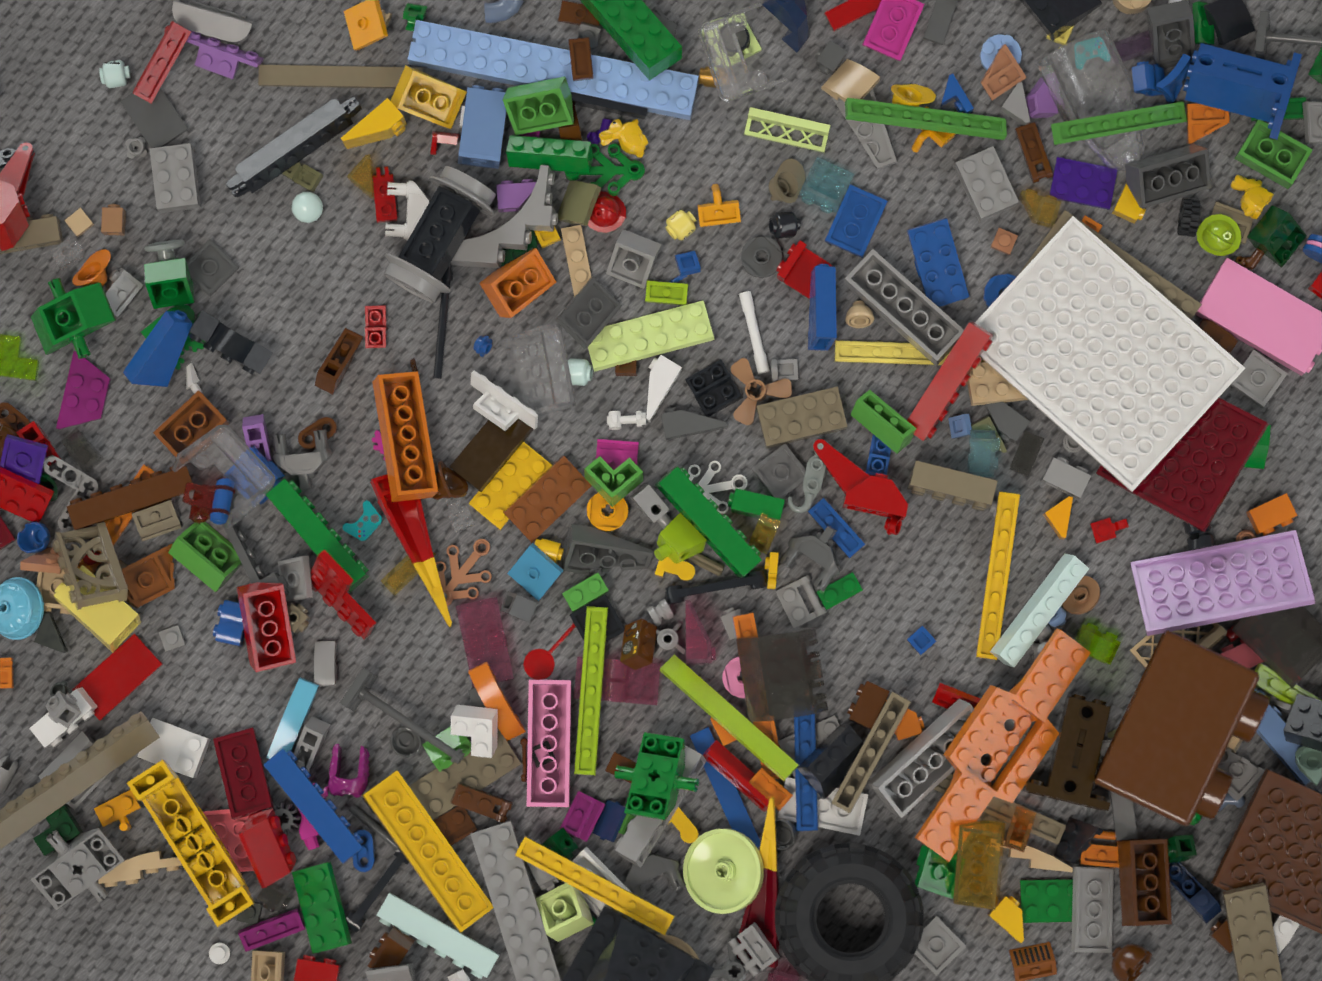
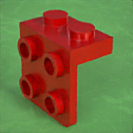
(798, 268)

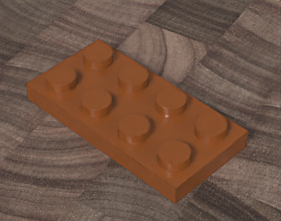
(547, 499)

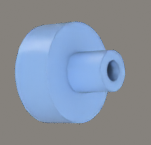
(1058, 618)

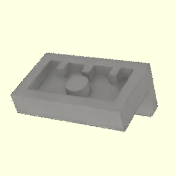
(121, 290)

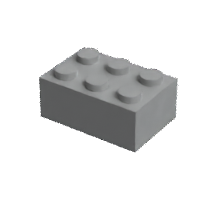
(175, 178)
(986, 184)

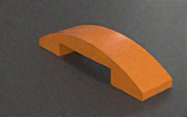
(493, 697)

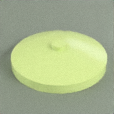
(723, 871)

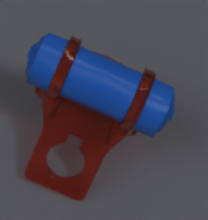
(210, 501)

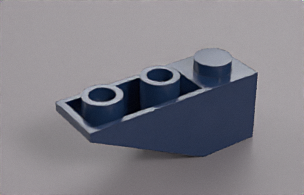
(1193, 892)

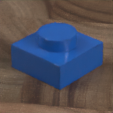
(687, 263)
(921, 640)

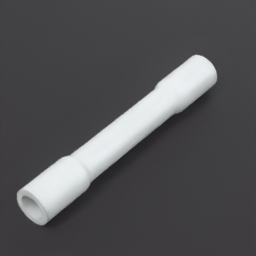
(749, 311)

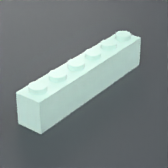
(1039, 610)
(437, 935)

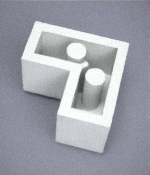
(480, 725)

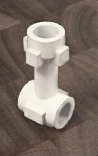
(615, 419)

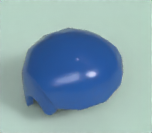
(34, 537)

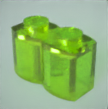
(1102, 646)

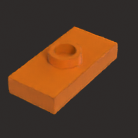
(770, 788)

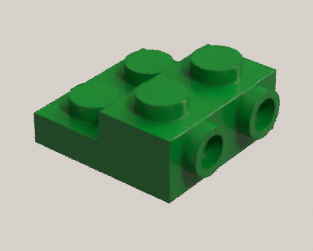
(936, 873)

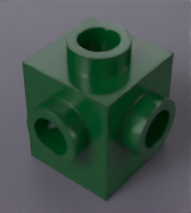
(561, 844)

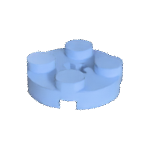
(993, 44)

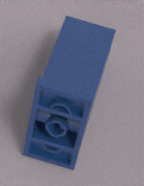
(1241, 84)

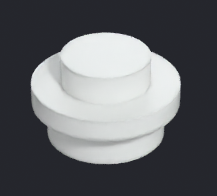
(219, 953)

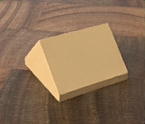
(268, 966)

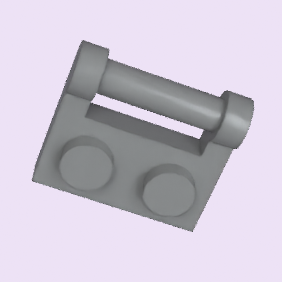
(794, 604)

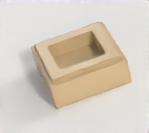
(79, 222)

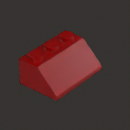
(267, 847)

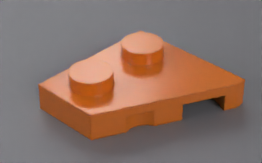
(1204, 120)

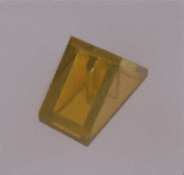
(362, 176)

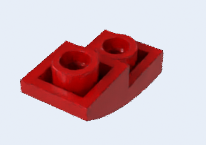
(375, 326)

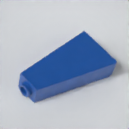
(822, 308)
(160, 351)

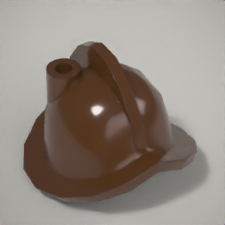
(449, 483)

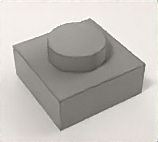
(172, 638)

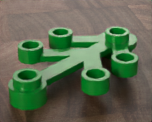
(609, 170)

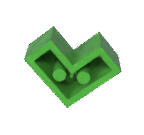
(611, 483)

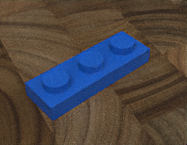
(845, 537)

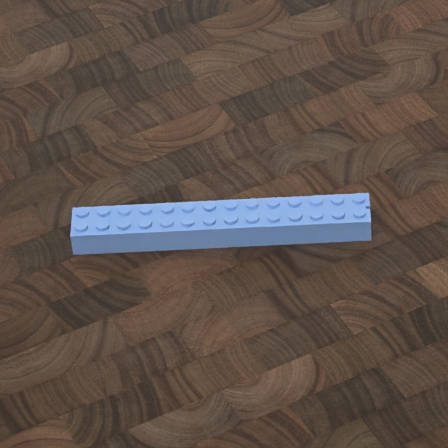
(526, 62)

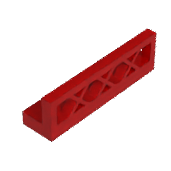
(735, 772)

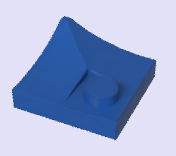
(1173, 82)

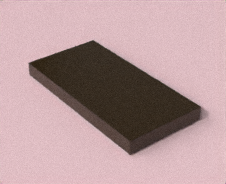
(489, 452)

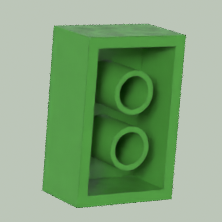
(1275, 159)

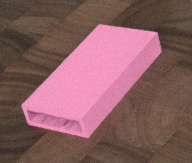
(1263, 316)

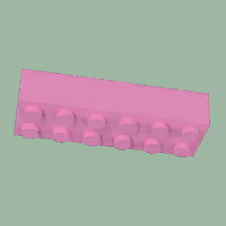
(549, 720)

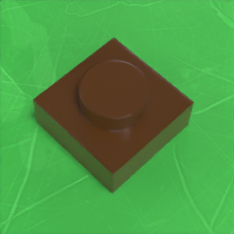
(627, 369)

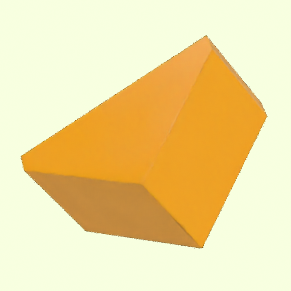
(1059, 517)

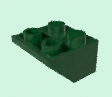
(1277, 235)

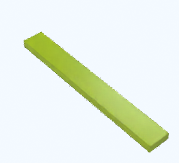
(591, 691)
(729, 717)

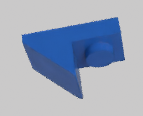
(954, 91)

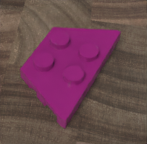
(83, 394)

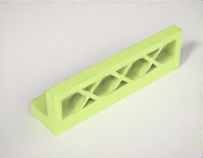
(788, 122)

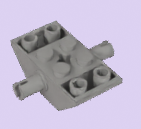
(62, 881)

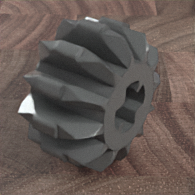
(282, 811)

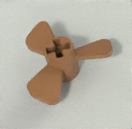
(746, 411)

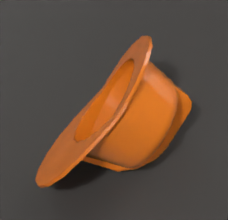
(93, 269)

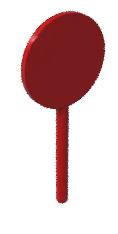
(540, 663)

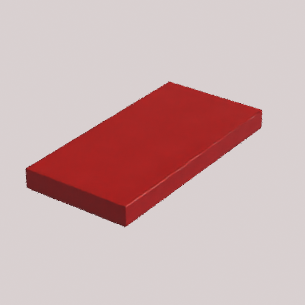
(119, 675)

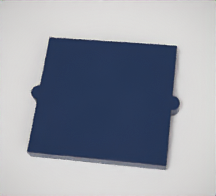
(610, 821)

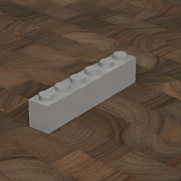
(643, 831)

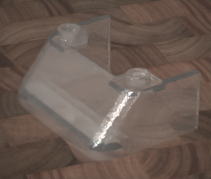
(726, 57)
(236, 462)

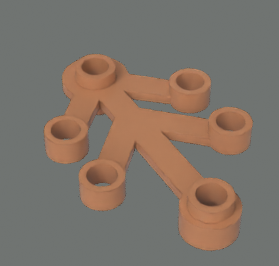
(459, 575)

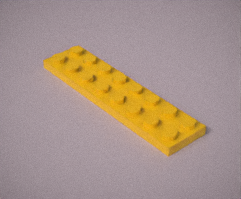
(428, 851)

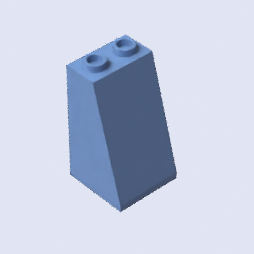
(482, 127)

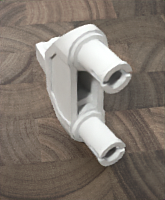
(416, 206)

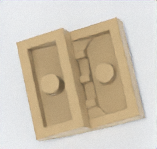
(850, 81)

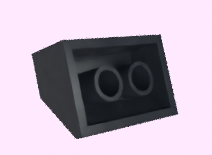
(831, 760)

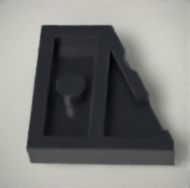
(1075, 839)

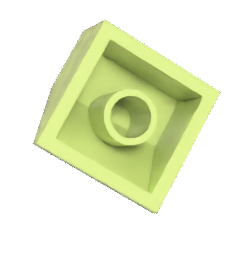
(564, 912)

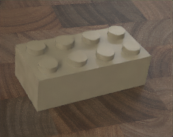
(801, 417)
(952, 485)

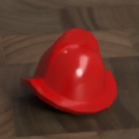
(607, 213)

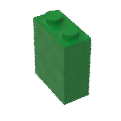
(755, 504)

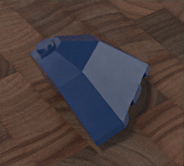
(794, 16)

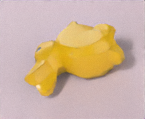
(629, 137)
(1255, 195)

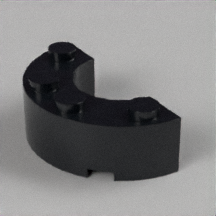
(229, 343)

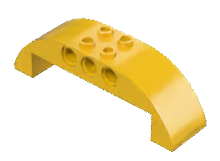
(193, 841)

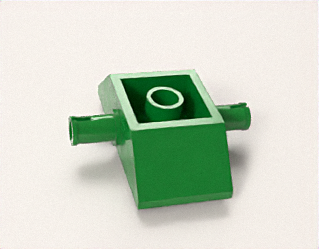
(71, 317)
(648, 794)

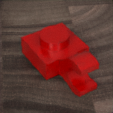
(1105, 529)

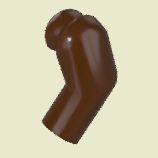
(1252, 261)

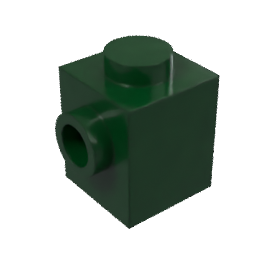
(1181, 848)

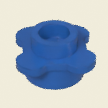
(483, 345)

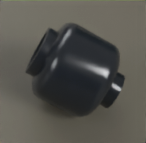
(784, 224)

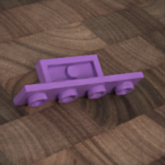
(221, 57)

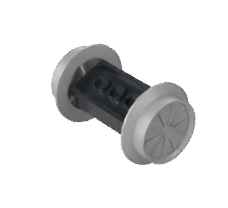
(439, 234)

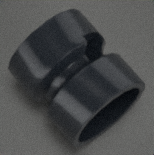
(1198, 541)

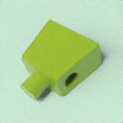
(679, 541)

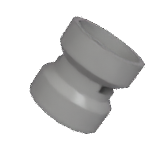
(660, 612)

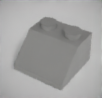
(633, 258)

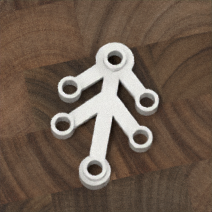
(718, 486)

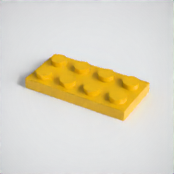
(509, 483)

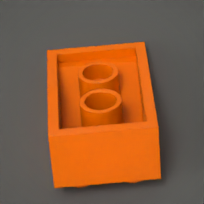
(517, 283)

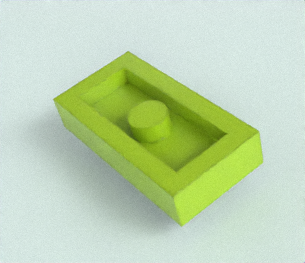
(666, 293)

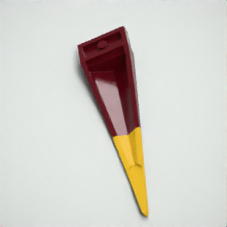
(762, 908)

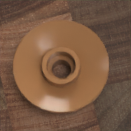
(1086, 587)

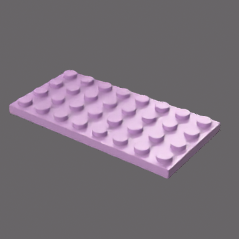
(1222, 583)

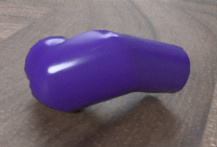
(594, 137)

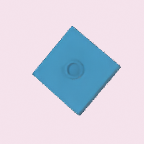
(535, 572)

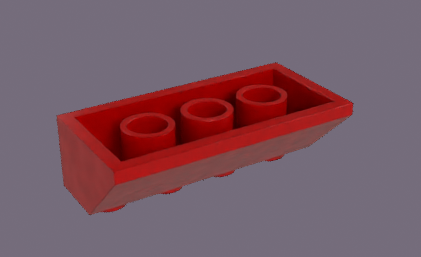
(266, 625)

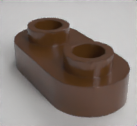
(14, 417)
(318, 425)

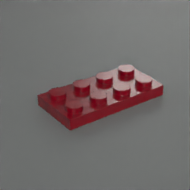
(243, 773)

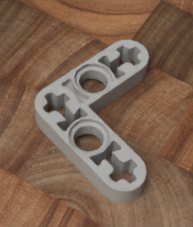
(77, 485)

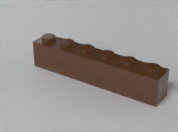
(128, 498)

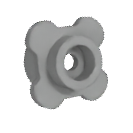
(131, 143)

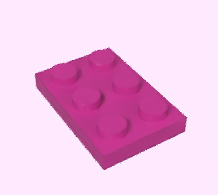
(893, 27)

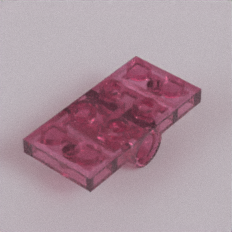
(485, 637)
(624, 683)

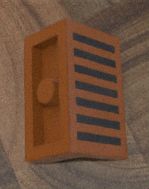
(1033, 962)

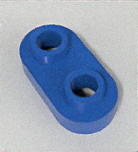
(367, 852)

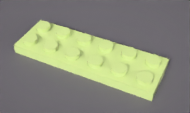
(651, 336)

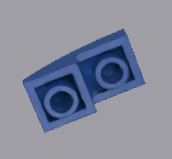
(878, 457)

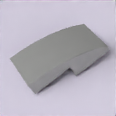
(325, 663)

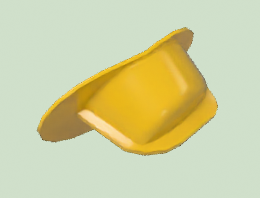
(912, 95)

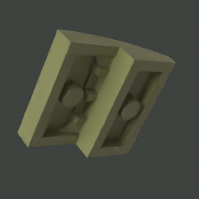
(578, 202)

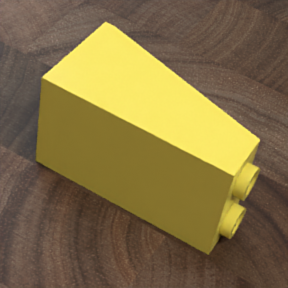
(107, 621)

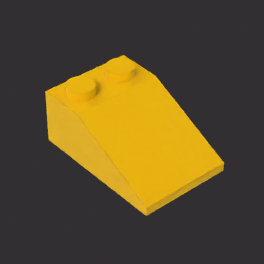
(427, 97)
(378, 125)

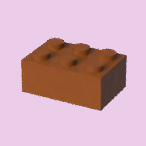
(189, 423)

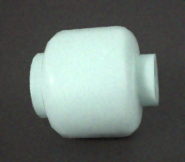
(114, 74)
(580, 371)

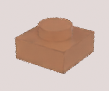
(1004, 241)

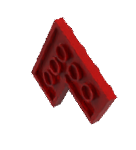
(333, 585)

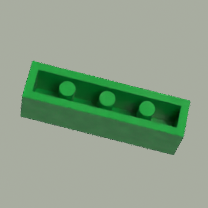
(555, 153)

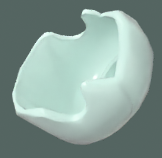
(307, 207)

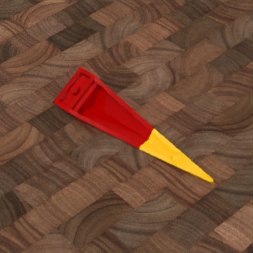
(411, 529)

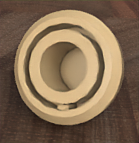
(859, 315)

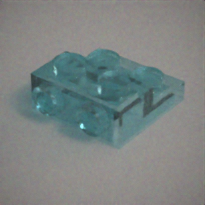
(825, 185)

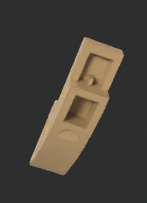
(133, 868)

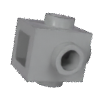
(63, 708)

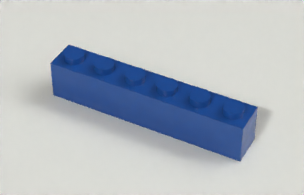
(313, 805)

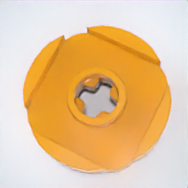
(598, 518)

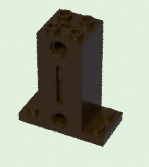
(1076, 755)

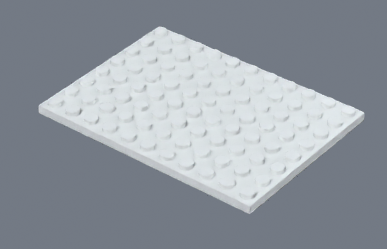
(1104, 354)

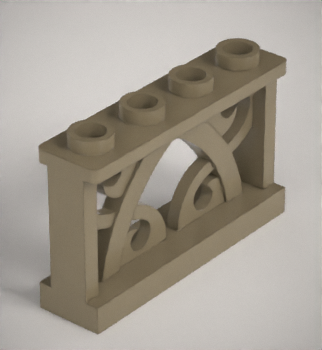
(101, 542)

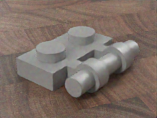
(757, 946)

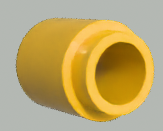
(550, 548)

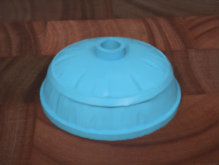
(20, 608)

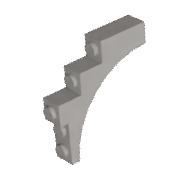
(535, 215)

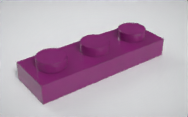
(271, 930)

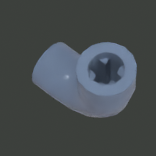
(501, 10)

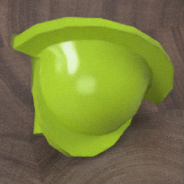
(1219, 235)

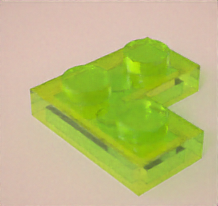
(11, 364)

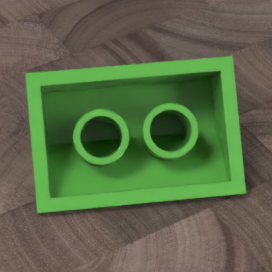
(539, 105)
(206, 555)

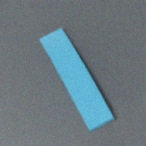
(293, 717)

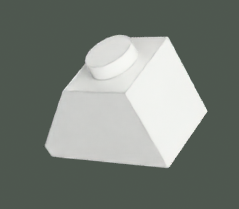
(1283, 931)

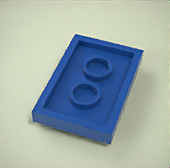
(856, 221)

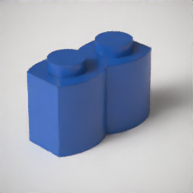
(1146, 78)
(230, 625)

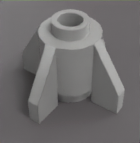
(668, 646)

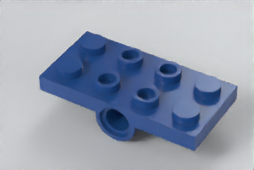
(938, 262)

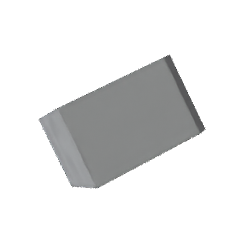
(1016, 105)

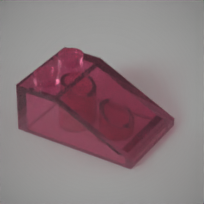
(697, 641)

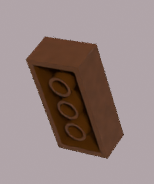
(1144, 882)

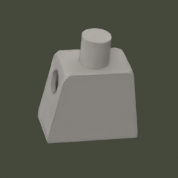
(645, 498)

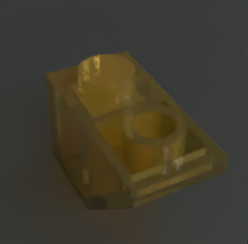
(1039, 208)

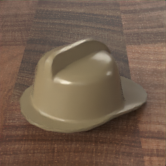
(787, 181)

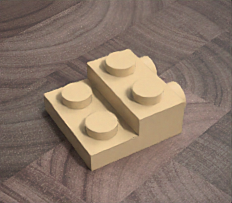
(47, 584)

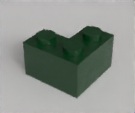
(64, 823)

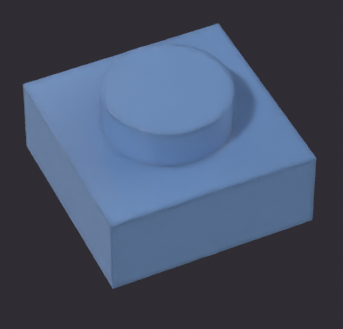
(960, 425)

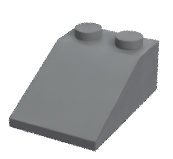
(400, 972)

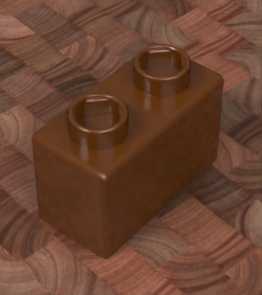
(1179, 730)

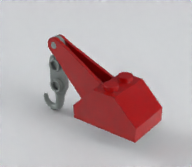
(862, 492)

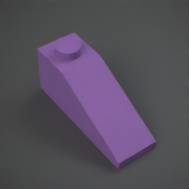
(257, 435)

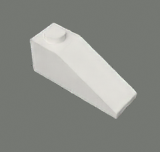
(661, 379)

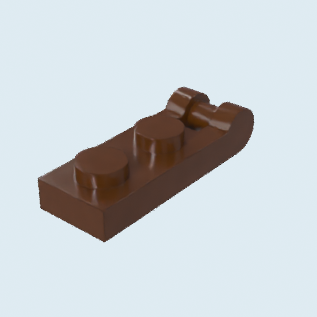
(1033, 151)
(480, 802)

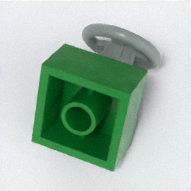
(169, 277)

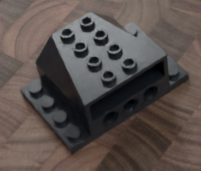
(627, 952)

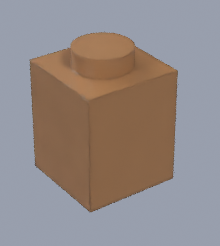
(113, 220)

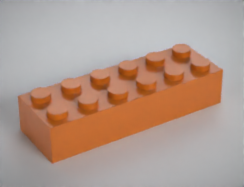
(405, 436)

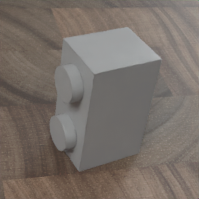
(1066, 477)

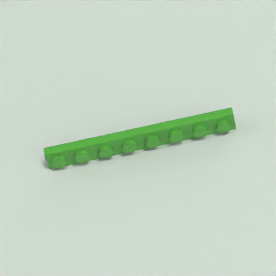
(925, 118)
(1118, 123)

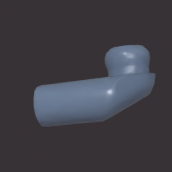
(1230, 800)

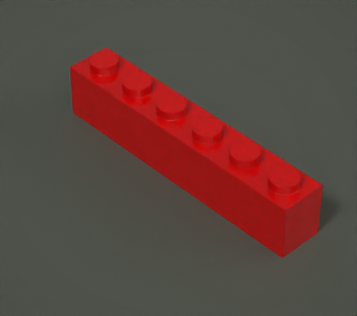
(949, 379)

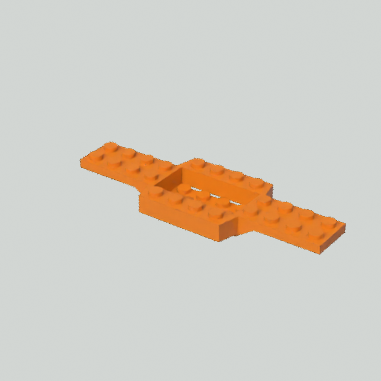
(985, 734)

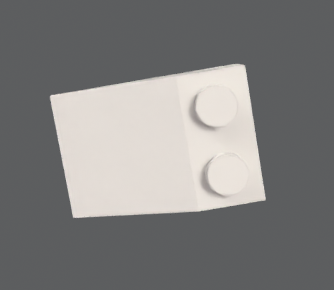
(177, 747)

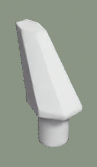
(192, 379)

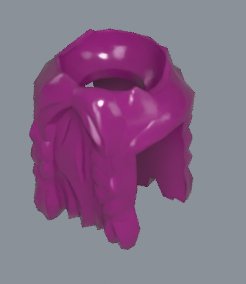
(355, 786)

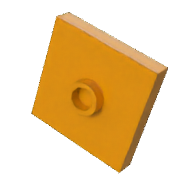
(365, 23)

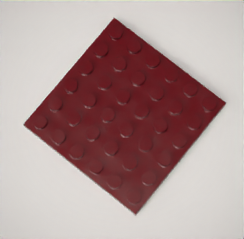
(1201, 465)

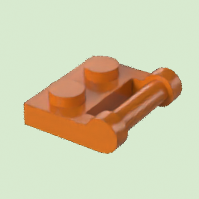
(1100, 854)

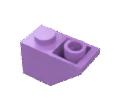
(1040, 102)
(512, 195)

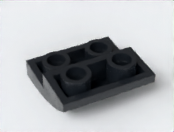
(1229, 19)
(713, 388)

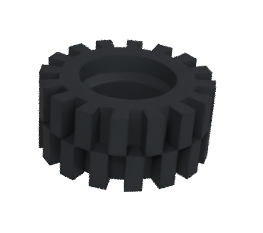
(1188, 217)

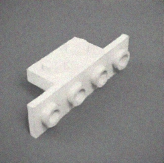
(500, 406)

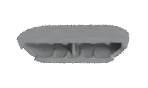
(211, 21)

